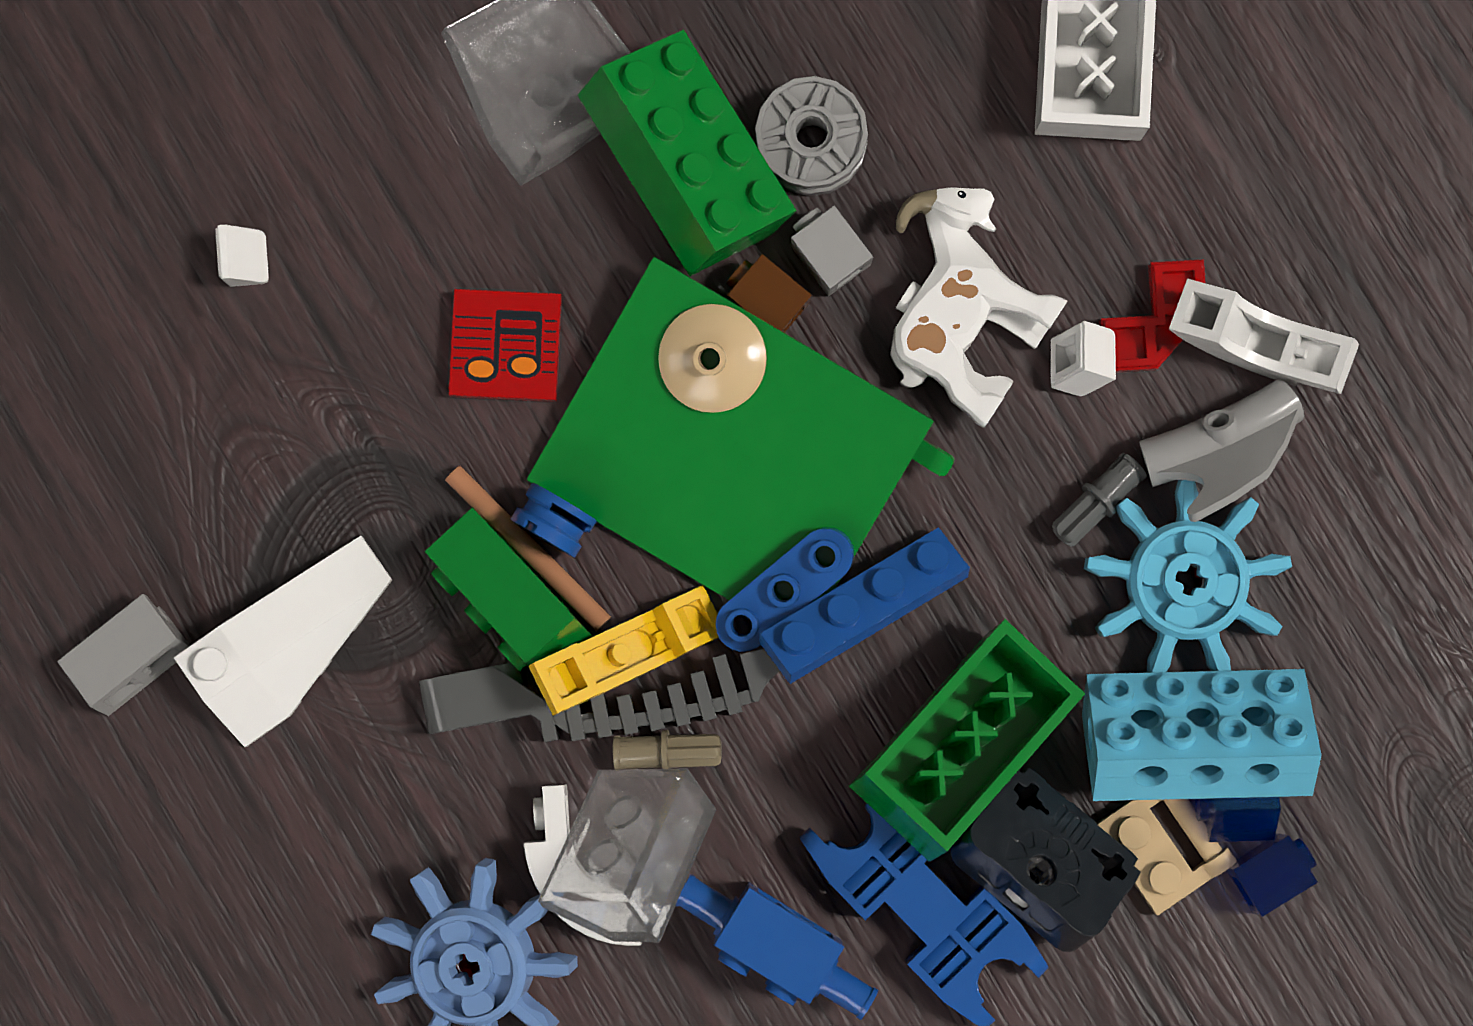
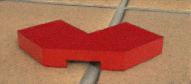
(1147, 341)

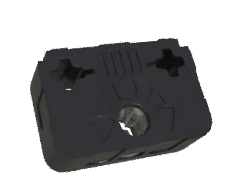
(1072, 860)

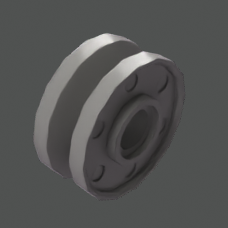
(820, 104)

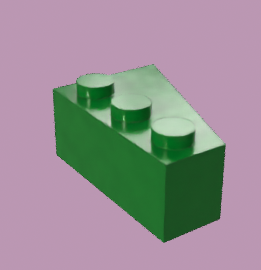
(503, 592)

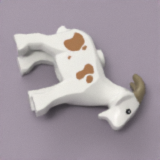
(957, 301)

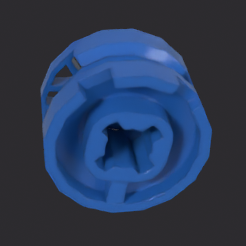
(551, 526)

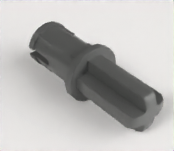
(1098, 499)

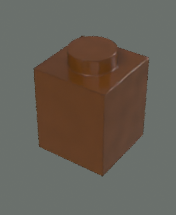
(768, 293)

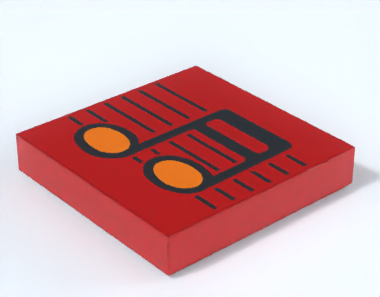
(505, 345)

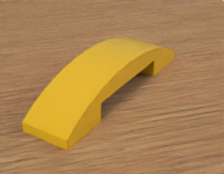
(626, 651)

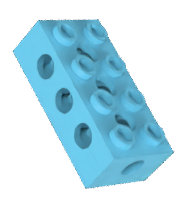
(1200, 735)

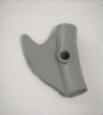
(1227, 448)

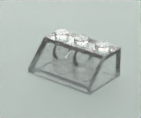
(629, 853)

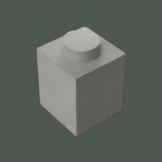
(829, 249)

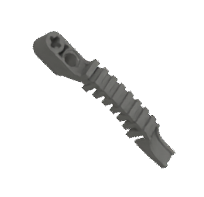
(500, 695)

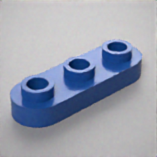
(801, 571)

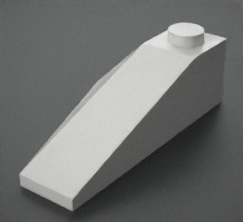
(274, 651)

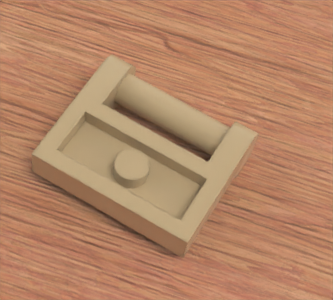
(1164, 872)

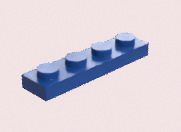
(864, 605)

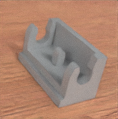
(124, 655)

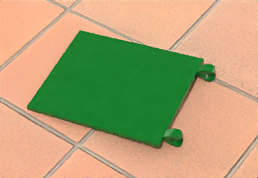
(733, 485)

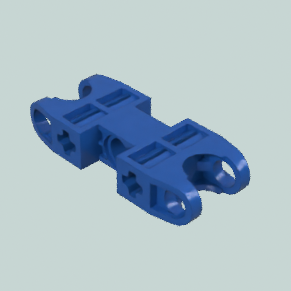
(930, 912)

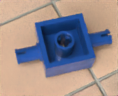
(777, 943)

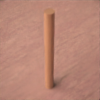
(528, 548)

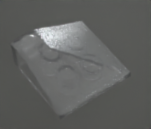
(524, 76)

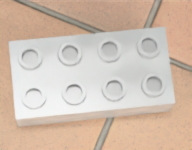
(1095, 68)

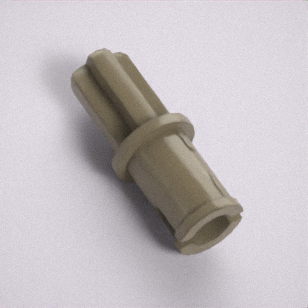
(666, 751)

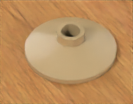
(740, 353)

